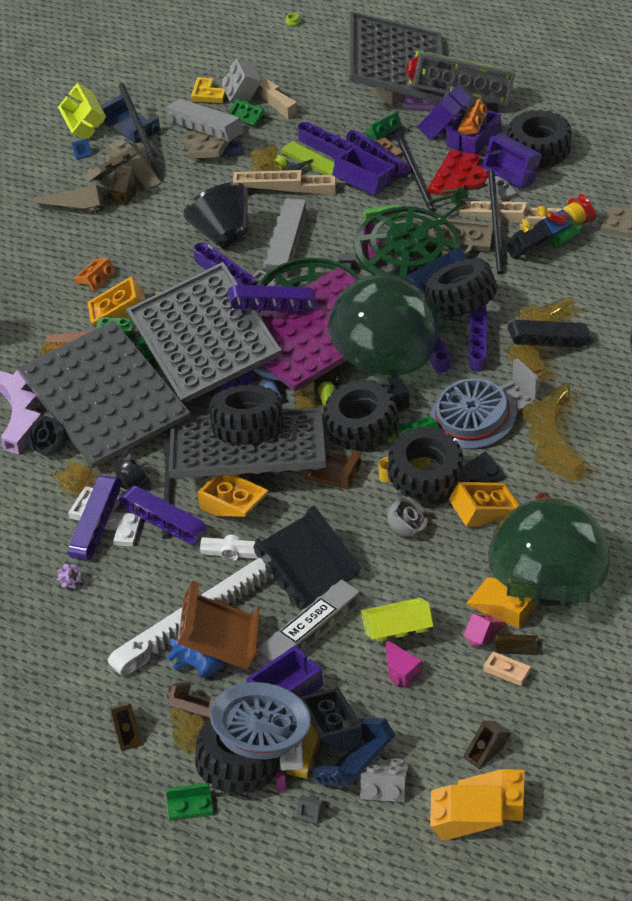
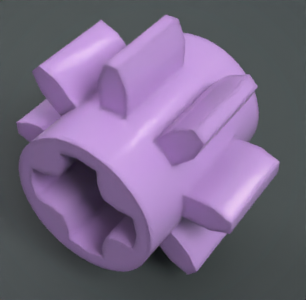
(65, 580)

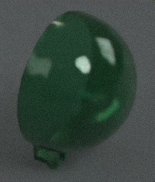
(385, 325)
(549, 552)

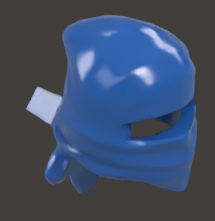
(203, 663)

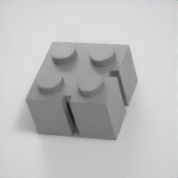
(241, 81)

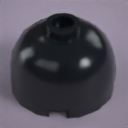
(47, 435)
(129, 471)

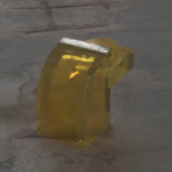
(263, 159)
(306, 396)
(74, 477)
(187, 729)

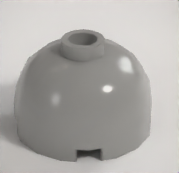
(406, 517)

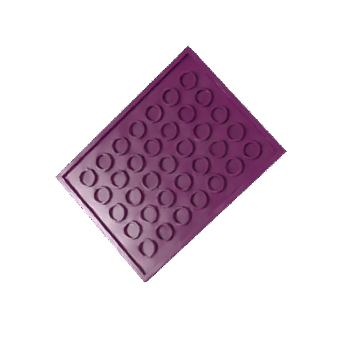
(305, 335)

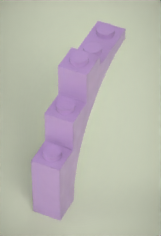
(23, 411)

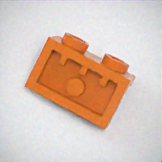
(473, 118)
(96, 273)

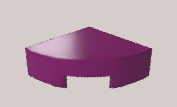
(280, 779)

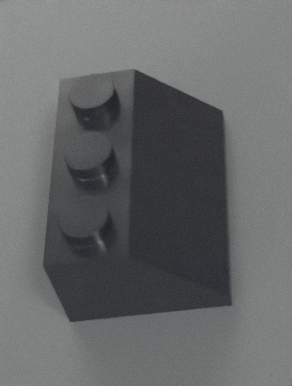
(334, 719)

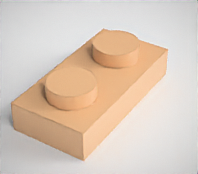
(507, 668)

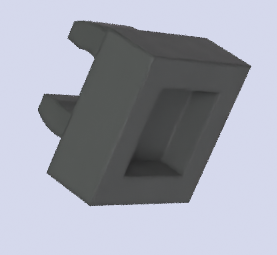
(348, 259)
(309, 808)

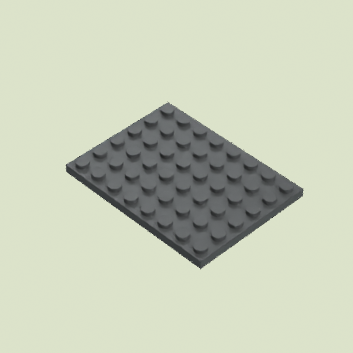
(382, 50)
(200, 335)
(103, 393)
(200, 453)

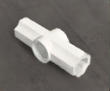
(229, 547)

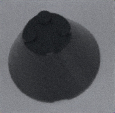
(220, 213)

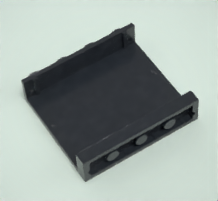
(307, 558)

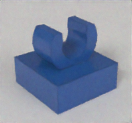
(81, 148)

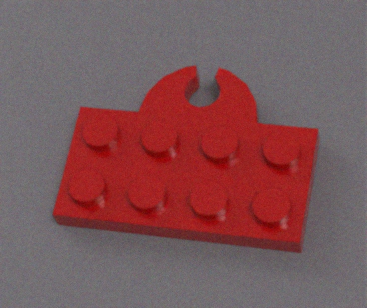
(458, 171)

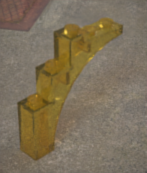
(528, 353)
(551, 449)

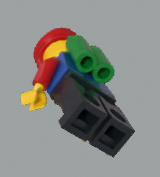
(556, 227)

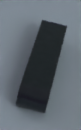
(550, 333)

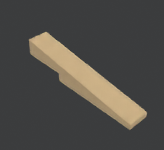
(271, 94)
(287, 181)
(507, 211)

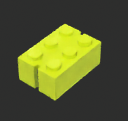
(84, 116)
(397, 619)

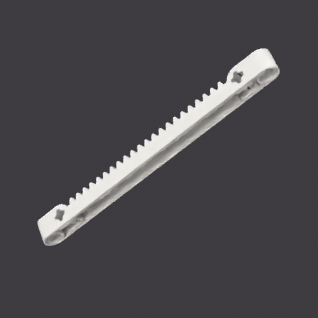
(128, 658)

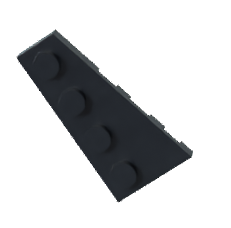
(479, 469)

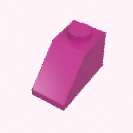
(482, 629)
(401, 665)

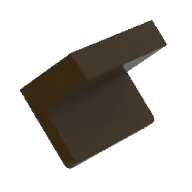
(516, 644)

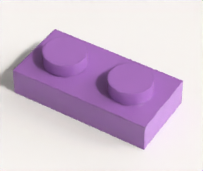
(412, 102)

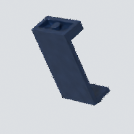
(120, 119)
(421, 275)
(375, 737)

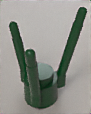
(458, 196)

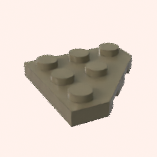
(100, 172)

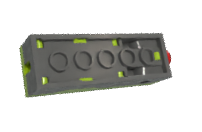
(475, 79)

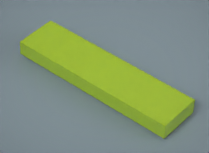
(303, 154)

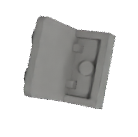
(523, 386)
(384, 780)

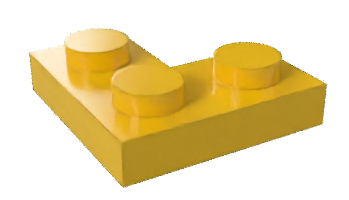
(205, 93)

